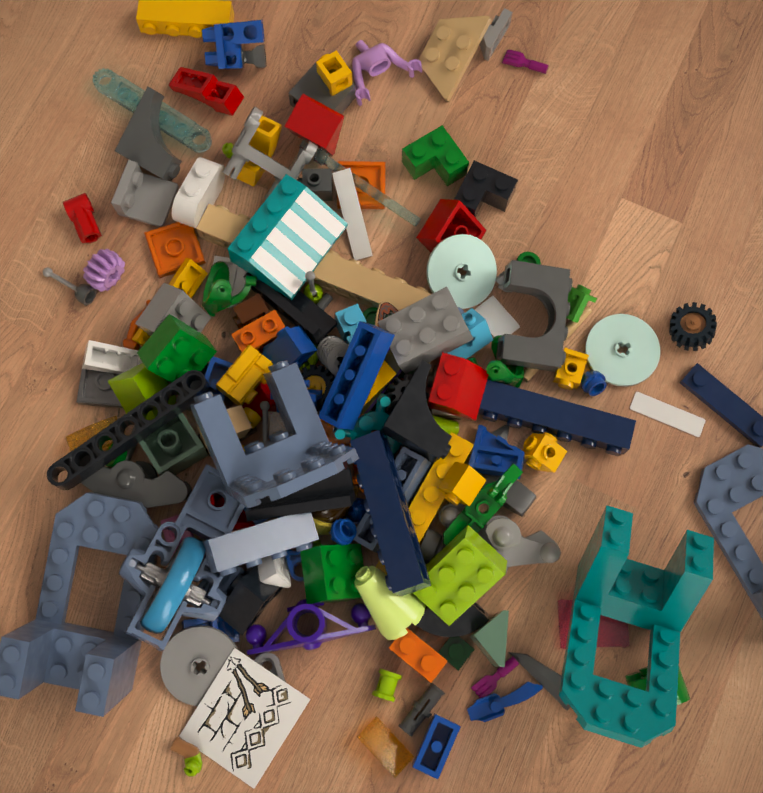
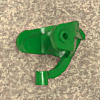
(218, 289)
(499, 371)

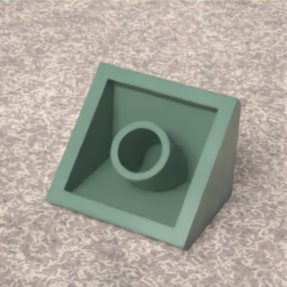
(493, 638)

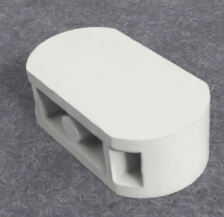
(197, 191)

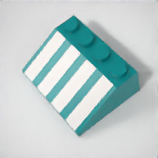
(287, 237)

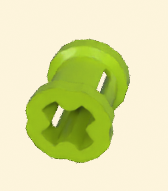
(386, 685)

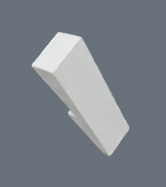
(109, 358)

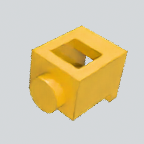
(334, 72)
(570, 380)

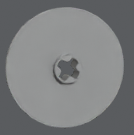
(179, 663)

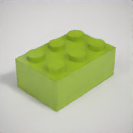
(461, 575)

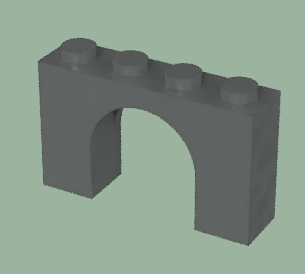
(552, 289)

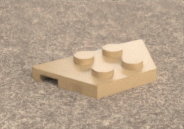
(451, 51)

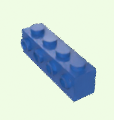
(356, 376)

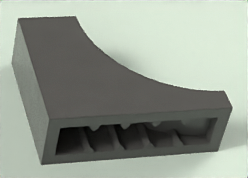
(143, 139)

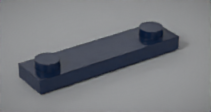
(725, 403)

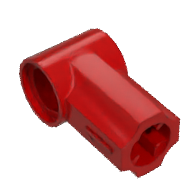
(81, 214)

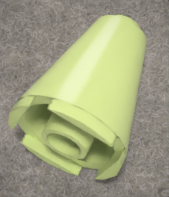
(389, 611)

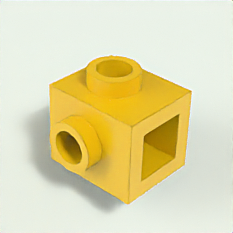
(543, 452)

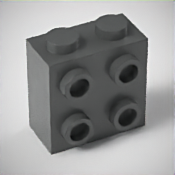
(314, 87)

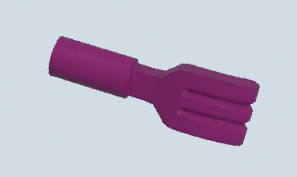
(518, 59)
(489, 682)

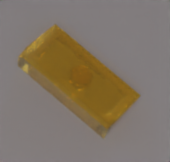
(385, 746)

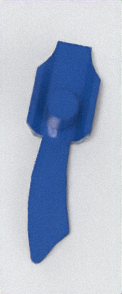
(493, 706)

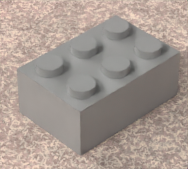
(426, 330)

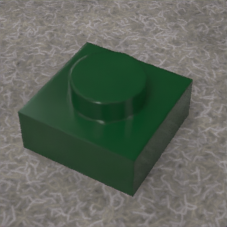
(456, 651)

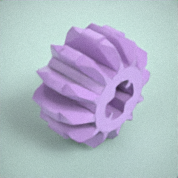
(104, 270)

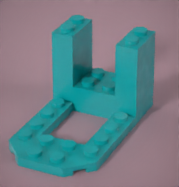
(641, 597)

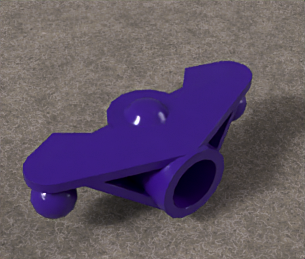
(257, 634)

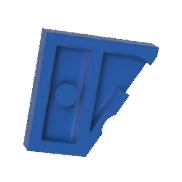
(493, 454)

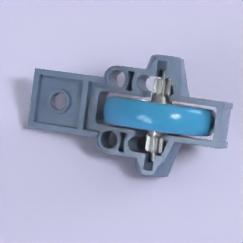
(188, 564)

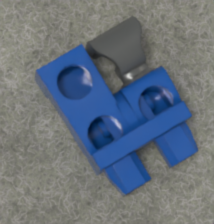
(229, 43)

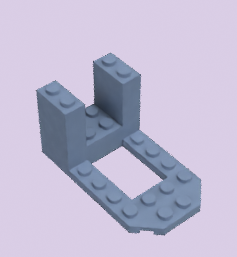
(288, 459)
(722, 490)
(71, 654)

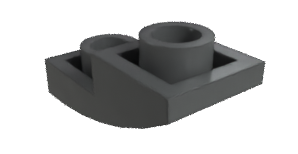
(518, 496)

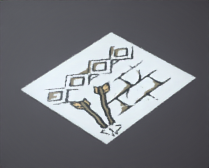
(244, 718)

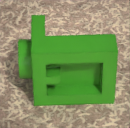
(578, 300)

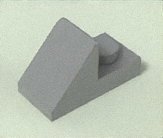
(495, 33)

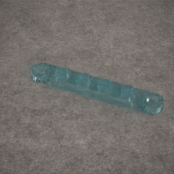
(170, 120)

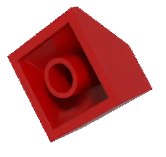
(449, 219)
(458, 387)

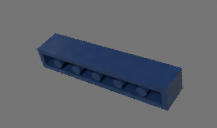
(557, 417)
(390, 515)

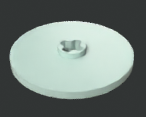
(475, 259)
(623, 368)

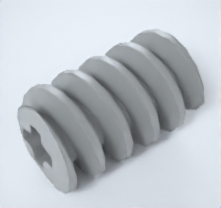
(331, 352)

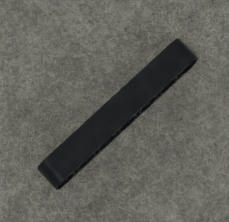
(116, 430)

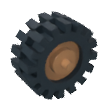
(692, 326)

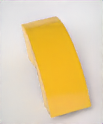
(265, 141)

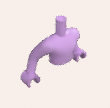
(376, 61)

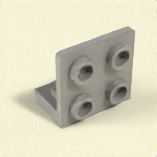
(143, 196)

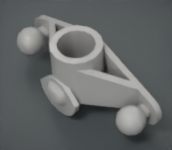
(507, 539)

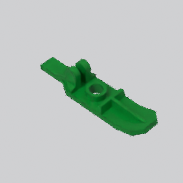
(491, 494)

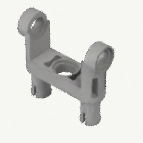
(244, 152)

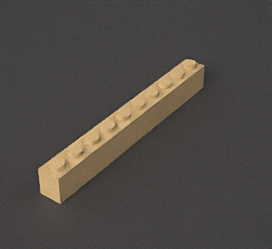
(333, 273)

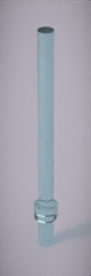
(322, 158)

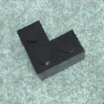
(486, 186)
(247, 600)

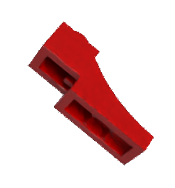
(206, 88)

